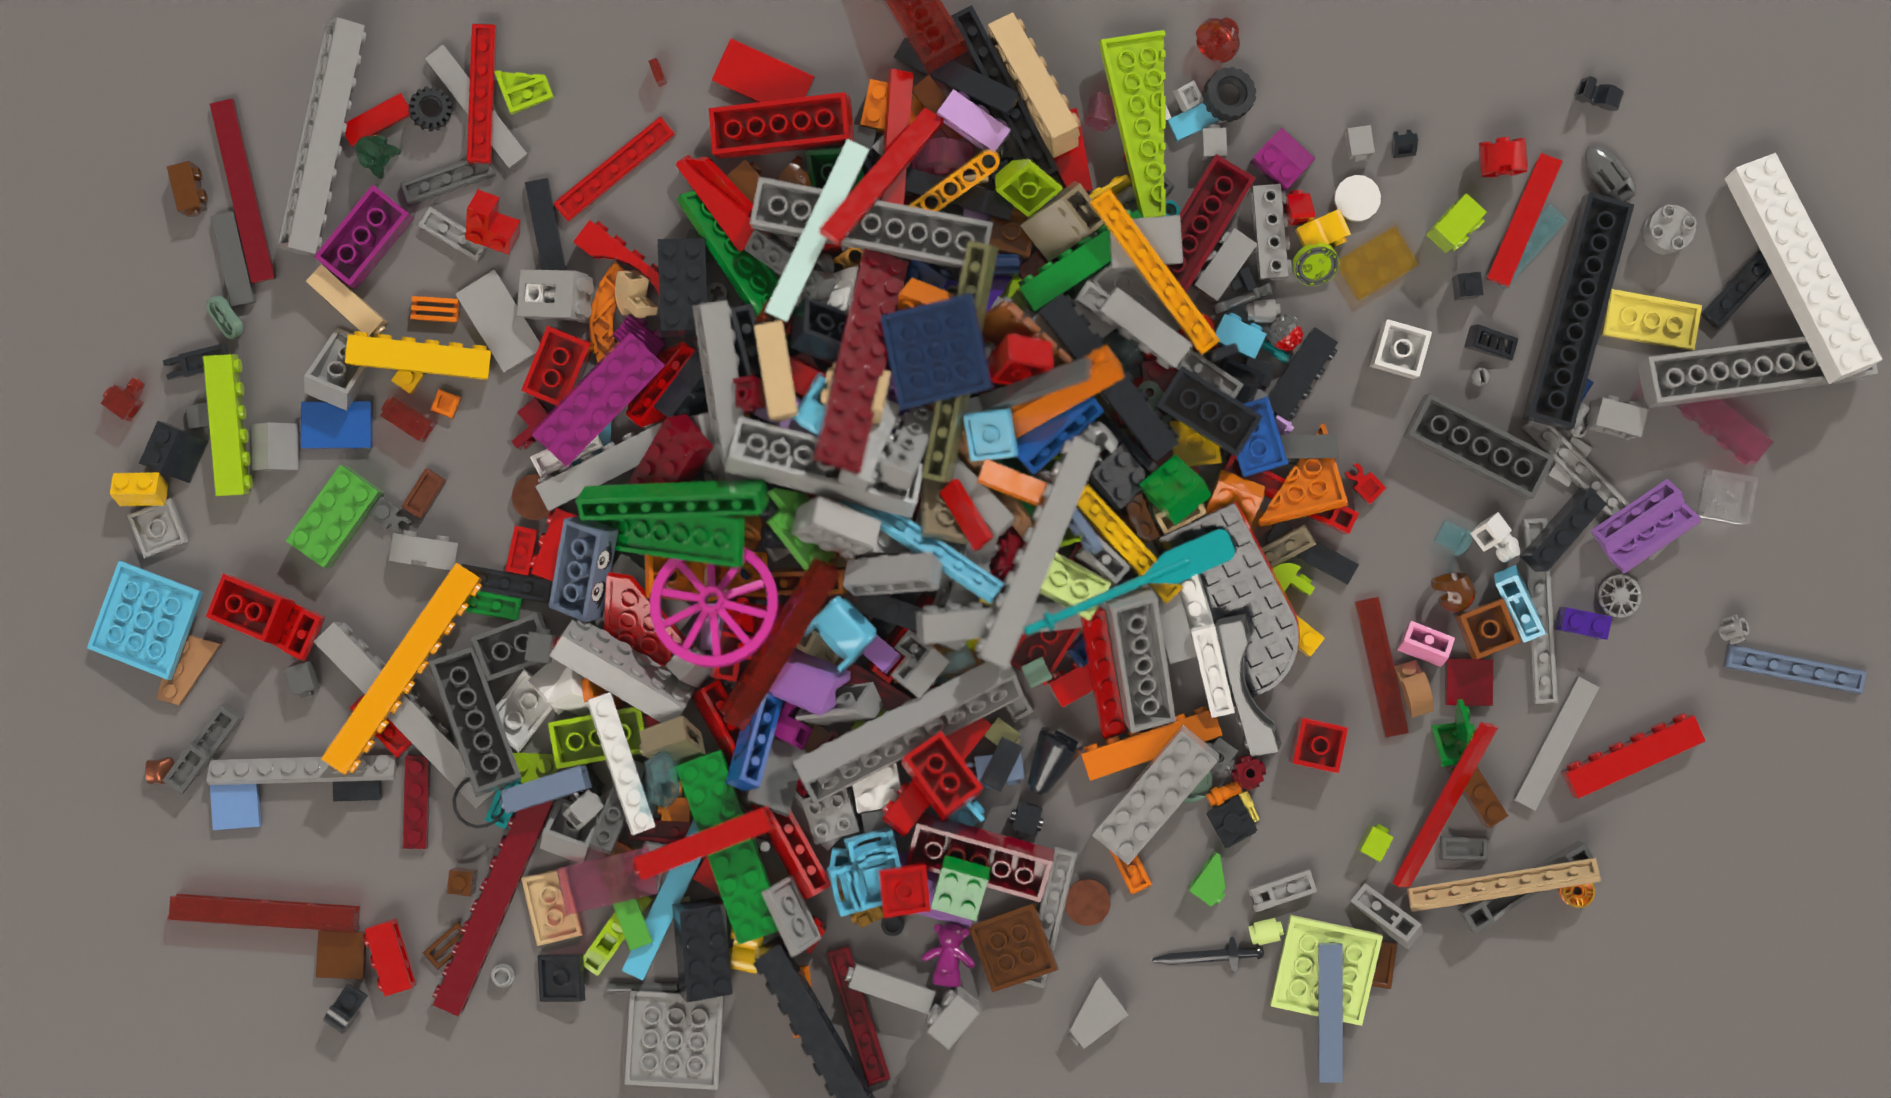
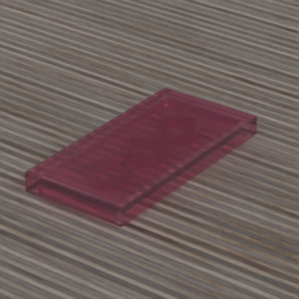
(603, 882)

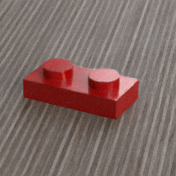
(521, 550)

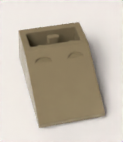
(1062, 222)

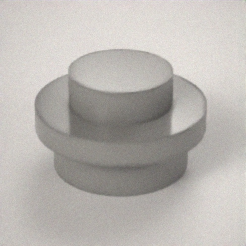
(502, 975)

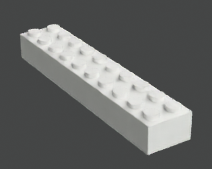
(1802, 268)

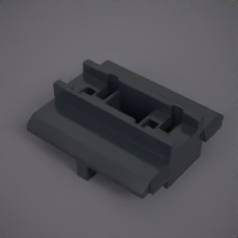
(1231, 822)

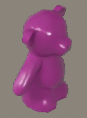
(950, 955)

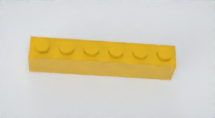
(417, 357)

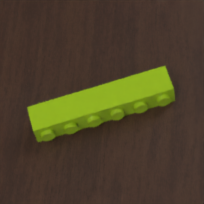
(227, 425)

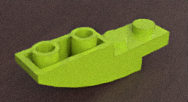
(608, 942)

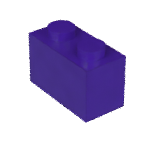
(1583, 623)

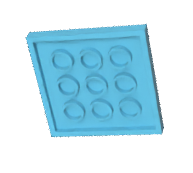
(145, 620)

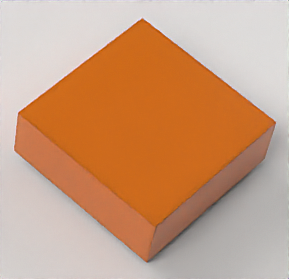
(446, 403)

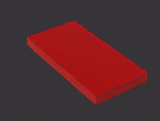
(760, 75)

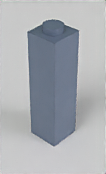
(545, 789)

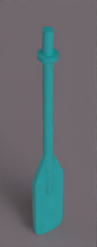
(1169, 568)

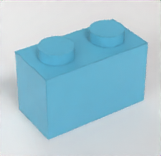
(1247, 337)

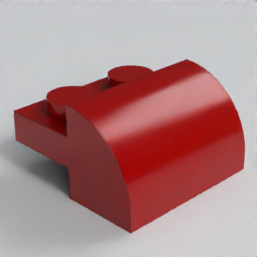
(300, 632)

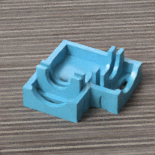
(860, 875)

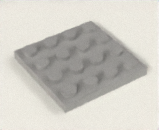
(673, 1041)

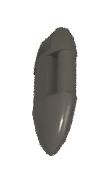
(1609, 173)

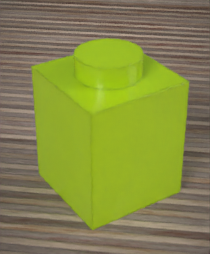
(1375, 842)

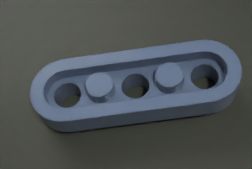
(1080, 527)

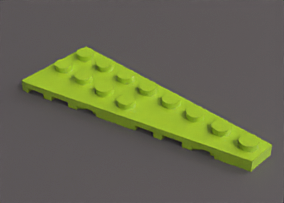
(1137, 91)

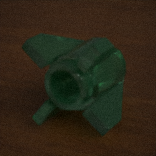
(375, 153)

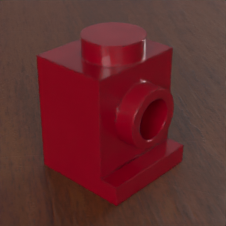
(749, 394)

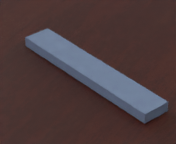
(1795, 669)
(1330, 1012)

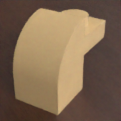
(631, 294)

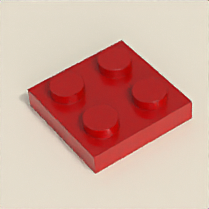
(904, 890)

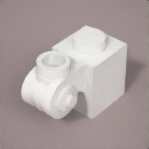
(1496, 533)

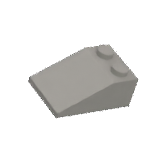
(331, 377)

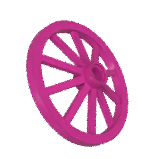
(717, 659)

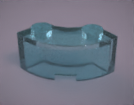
(661, 780)

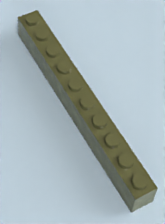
(949, 413)

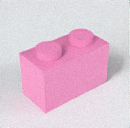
(1426, 644)

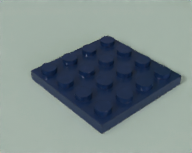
(936, 351)

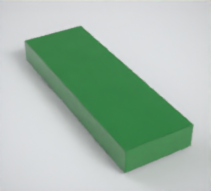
(495, 605)

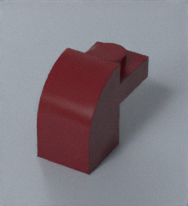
(532, 415)

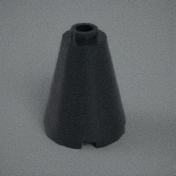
(1051, 759)

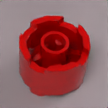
(1503, 157)

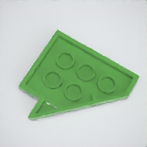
(783, 522)

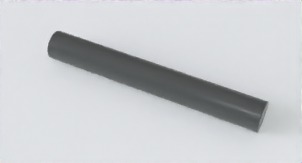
(627, 987)

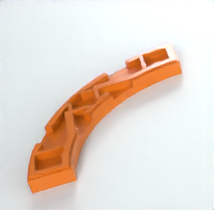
(603, 313)

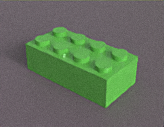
(334, 517)

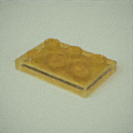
(1377, 263)

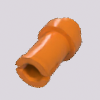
(1219, 795)

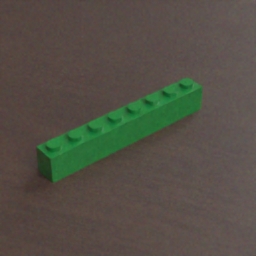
(673, 500)

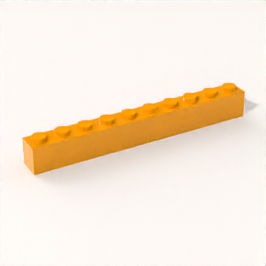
(402, 669)

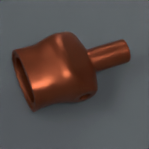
(158, 769)

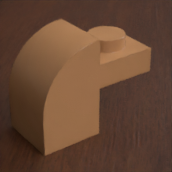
(1415, 688)

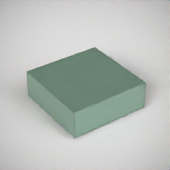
(1036, 672)

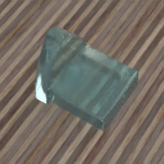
(1453, 538)

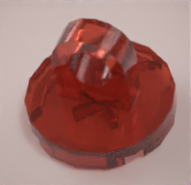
(1218, 39)

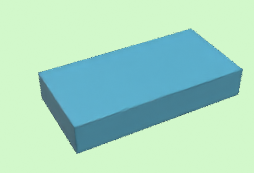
(1191, 122)

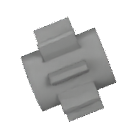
(1734, 629)

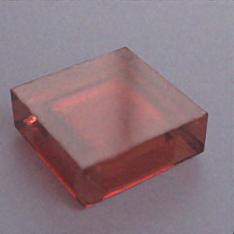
(657, 72)

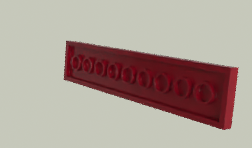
(860, 362)

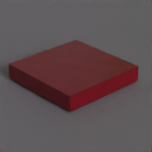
(1469, 681)

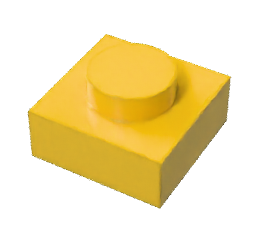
(408, 380)

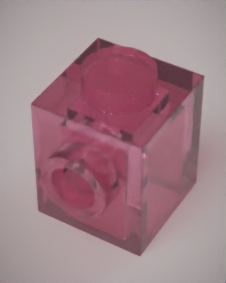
(1100, 112)

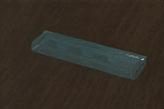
(1546, 227)

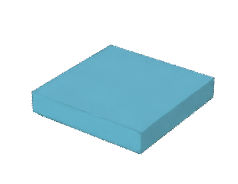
(990, 434)

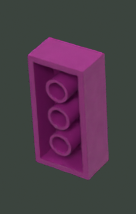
(364, 237)

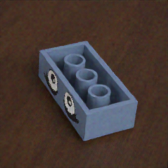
(582, 568)

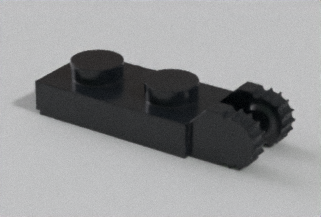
(192, 362)

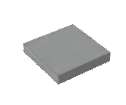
(158, 528)

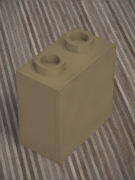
(674, 737)

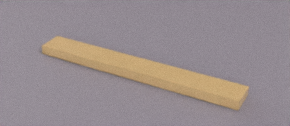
(1504, 885)

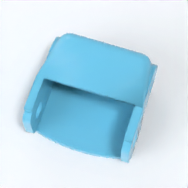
(810, 408)
(844, 630)

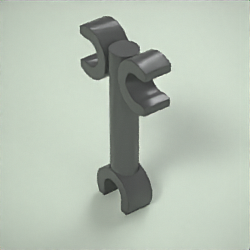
(1257, 293)

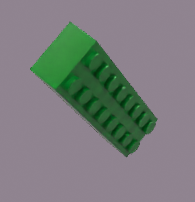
(738, 867)

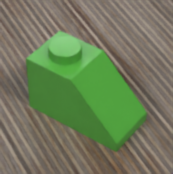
(1209, 881)

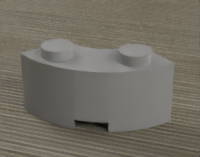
(421, 551)

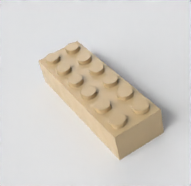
(1036, 87)

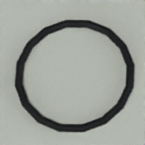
(464, 821)

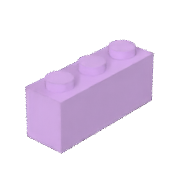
(973, 122)

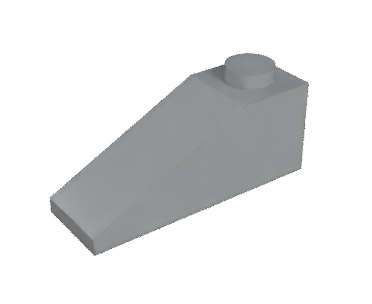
(1388, 916)

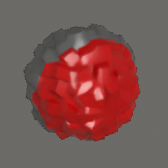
(1285, 333)

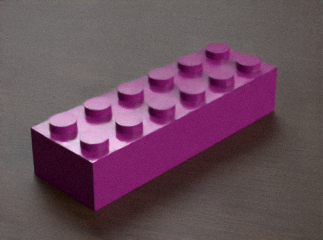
(597, 399)

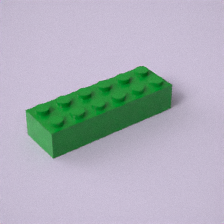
(1069, 270)

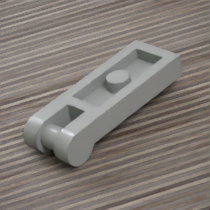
(1283, 890)

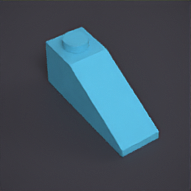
(1519, 603)

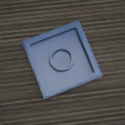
(235, 806)

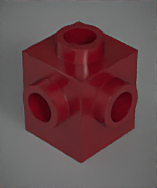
(1240, 768)

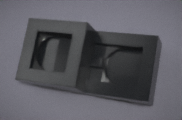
(1001, 764)

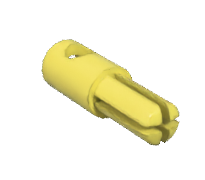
(1249, 805)

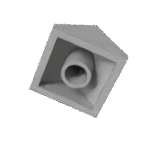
(274, 446)

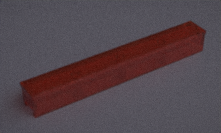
(780, 644)
(264, 912)

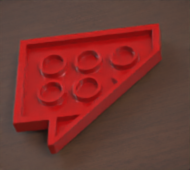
(630, 620)

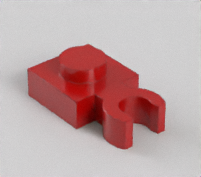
(1367, 485)

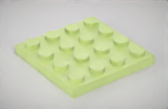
(1298, 967)

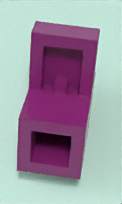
(790, 729)

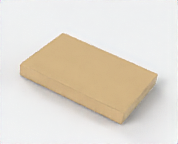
(548, 909)

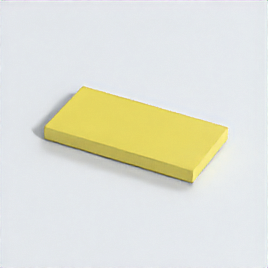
(1651, 320)

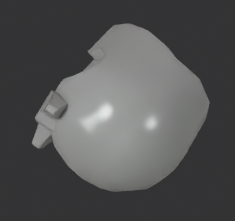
(1100, 436)

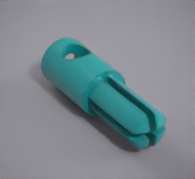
(1279, 354)

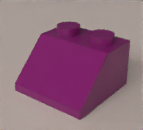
(1282, 159)

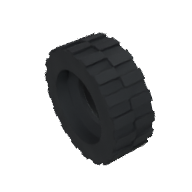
(1238, 79)

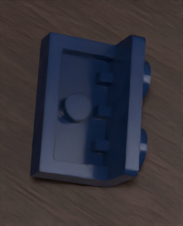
(930, 274)

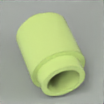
(1266, 931)

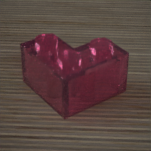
(943, 156)

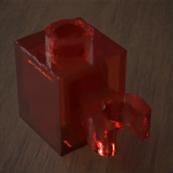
(124, 401)

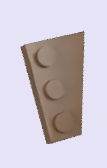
(192, 662)

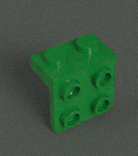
(1453, 738)

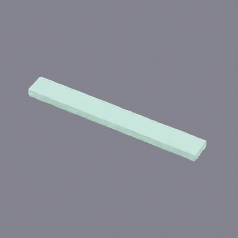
(811, 241)

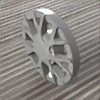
(1619, 596)

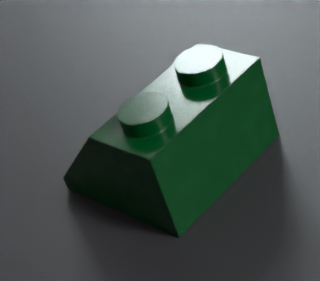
(821, 164)

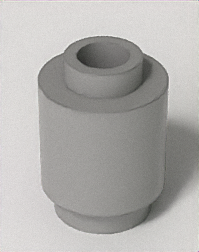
(1263, 311)

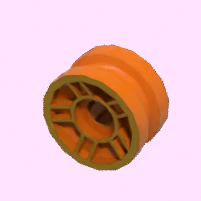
(1578, 900)

